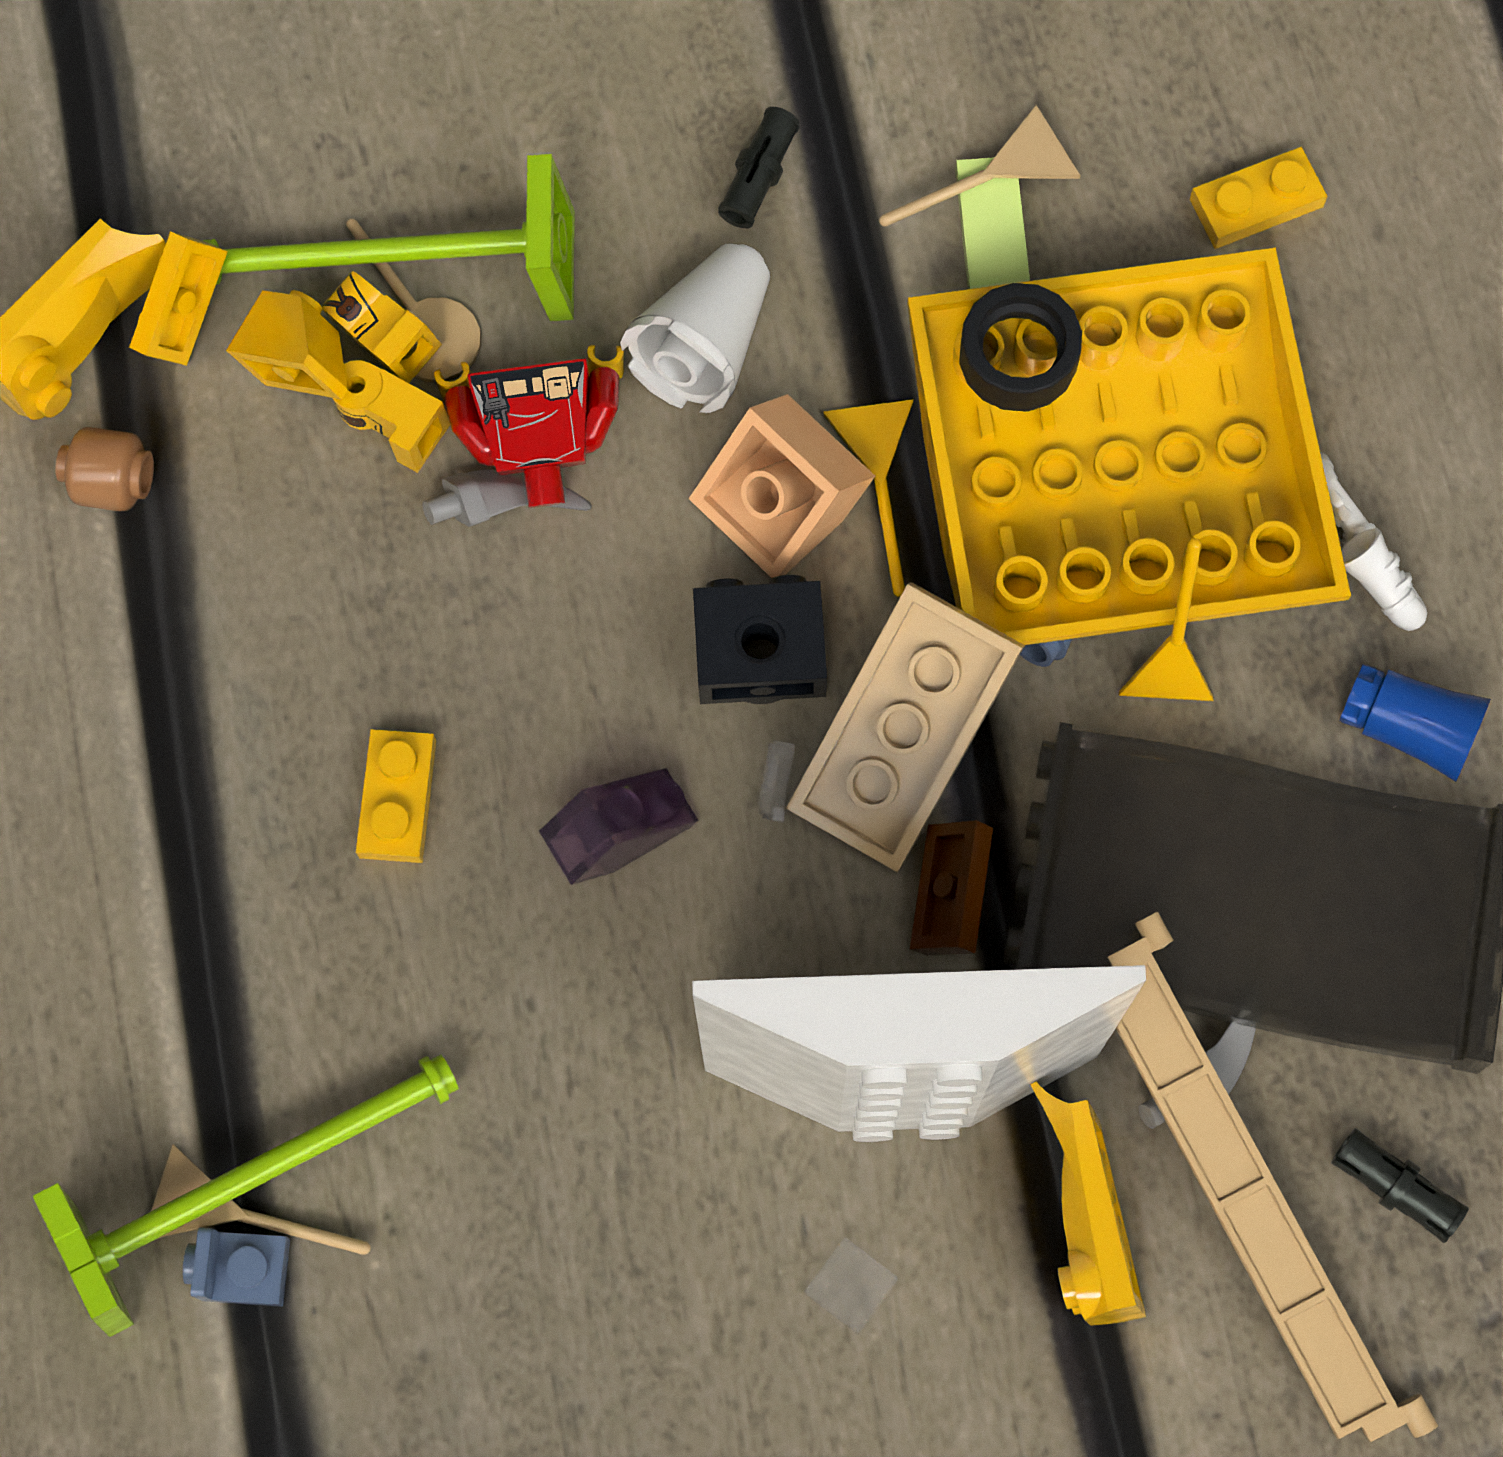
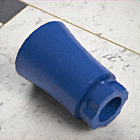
(1416, 717)

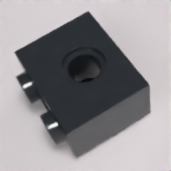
(735, 614)

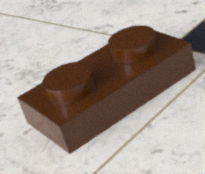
(951, 888)

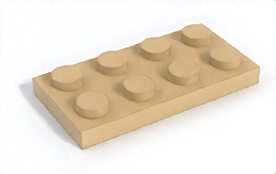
(904, 726)

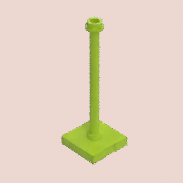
(543, 239)
(95, 1255)

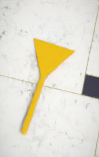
(873, 437)
(1172, 667)

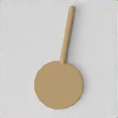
(445, 318)

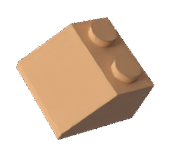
(780, 485)

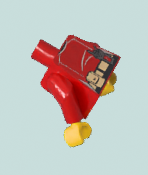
(535, 417)

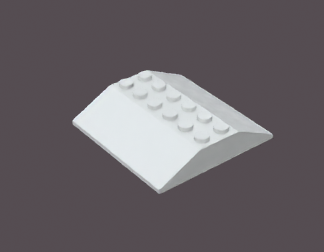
(908, 1045)

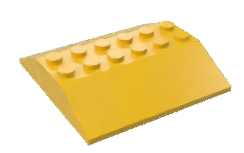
(1169, 433)

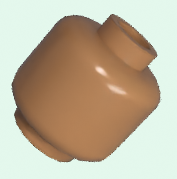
(105, 469)

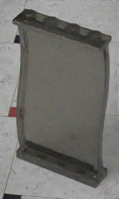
(1282, 893)

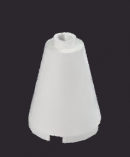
(700, 330)

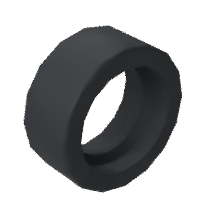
(1022, 302)

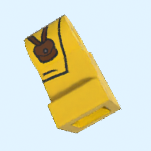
(381, 326)
(394, 409)

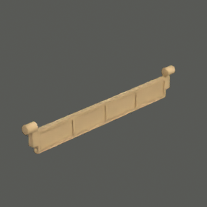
(1254, 1208)

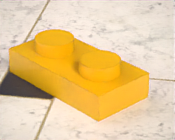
(1258, 197)
(178, 299)
(396, 796)

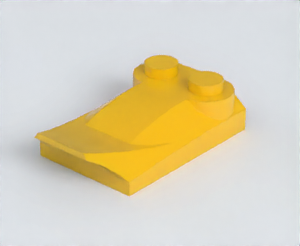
(67, 314)
(1101, 1268)

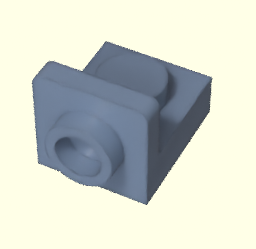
(237, 1267)

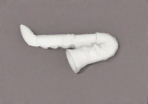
(1371, 562)

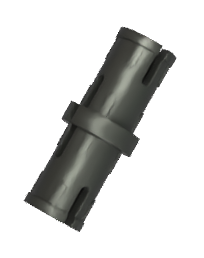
(759, 167)
(1400, 1185)

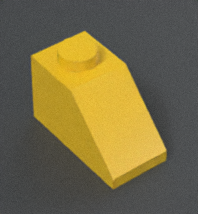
(291, 345)

